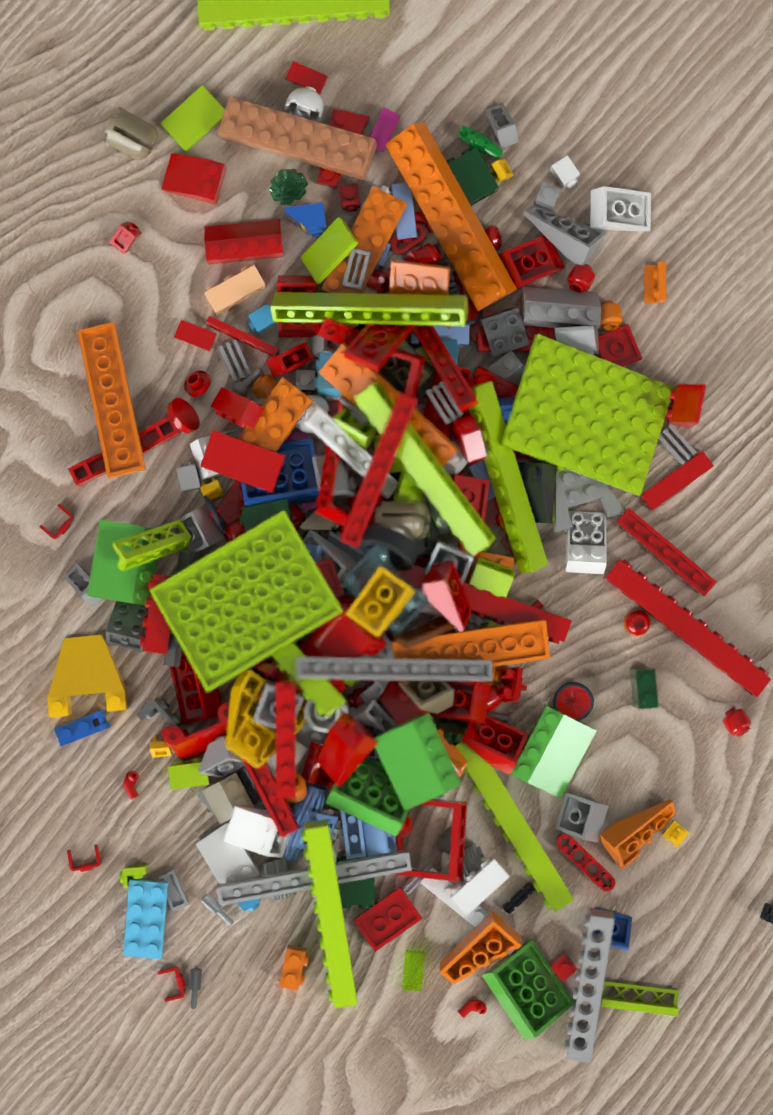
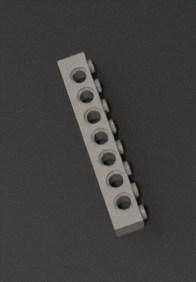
(583, 1049)

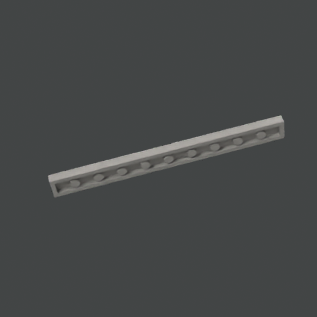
(393, 669)
(299, 879)

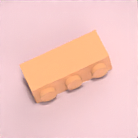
(235, 289)

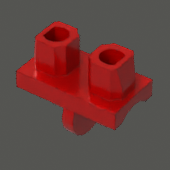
(380, 281)
(512, 685)

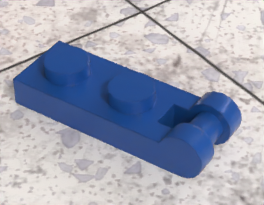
(81, 728)

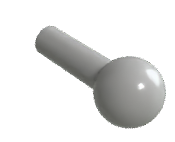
(242, 387)

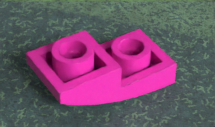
(384, 128)

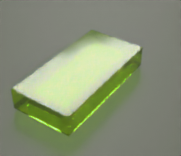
(413, 970)

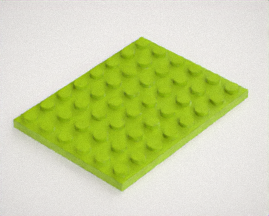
(587, 415)
(246, 601)

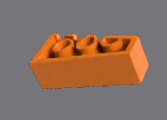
(478, 949)

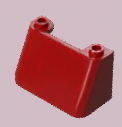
(342, 639)
(190, 746)

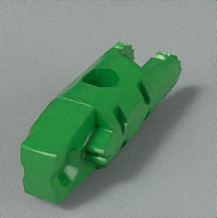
(478, 140)

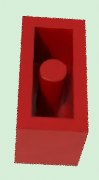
(289, 359)

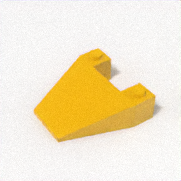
(82, 669)
(244, 736)

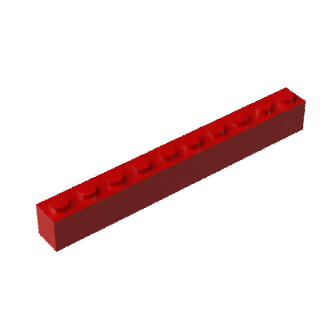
(501, 608)
(687, 628)

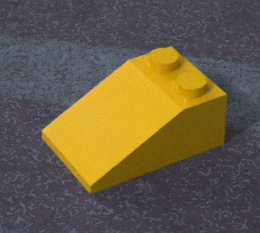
(380, 601)

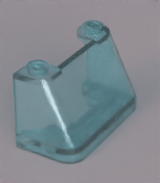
(362, 572)

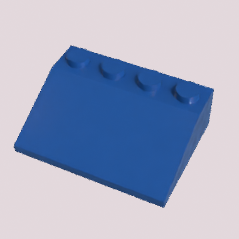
(296, 480)

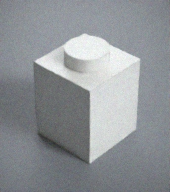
(565, 172)

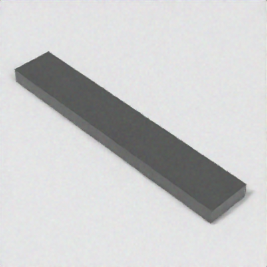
(174, 650)

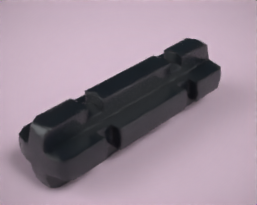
(519, 898)

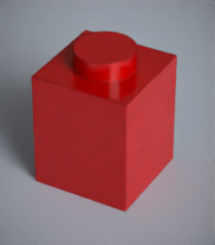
(563, 966)

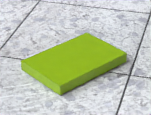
(194, 118)
(329, 250)

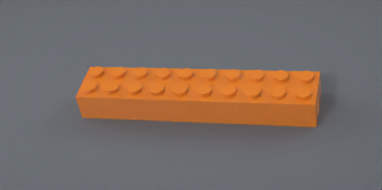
(450, 216)

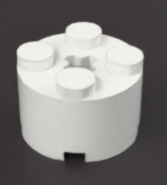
(322, 722)

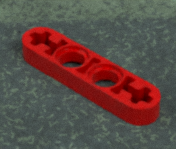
(587, 860)

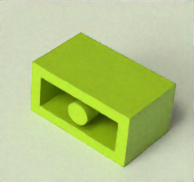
(492, 577)
(187, 774)

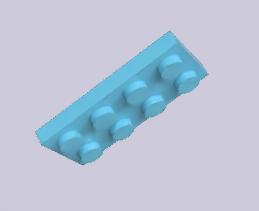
(145, 918)

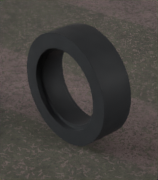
(401, 548)

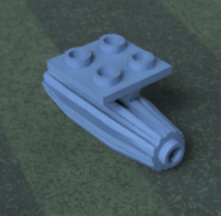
(305, 811)

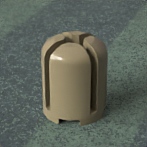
(127, 143)
(405, 517)

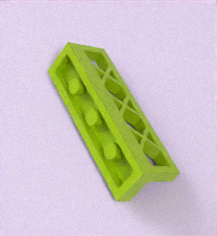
(155, 548)
(640, 1005)

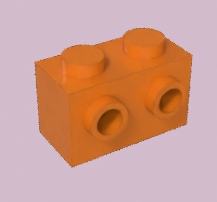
(293, 966)

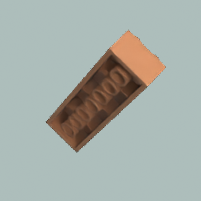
(297, 138)

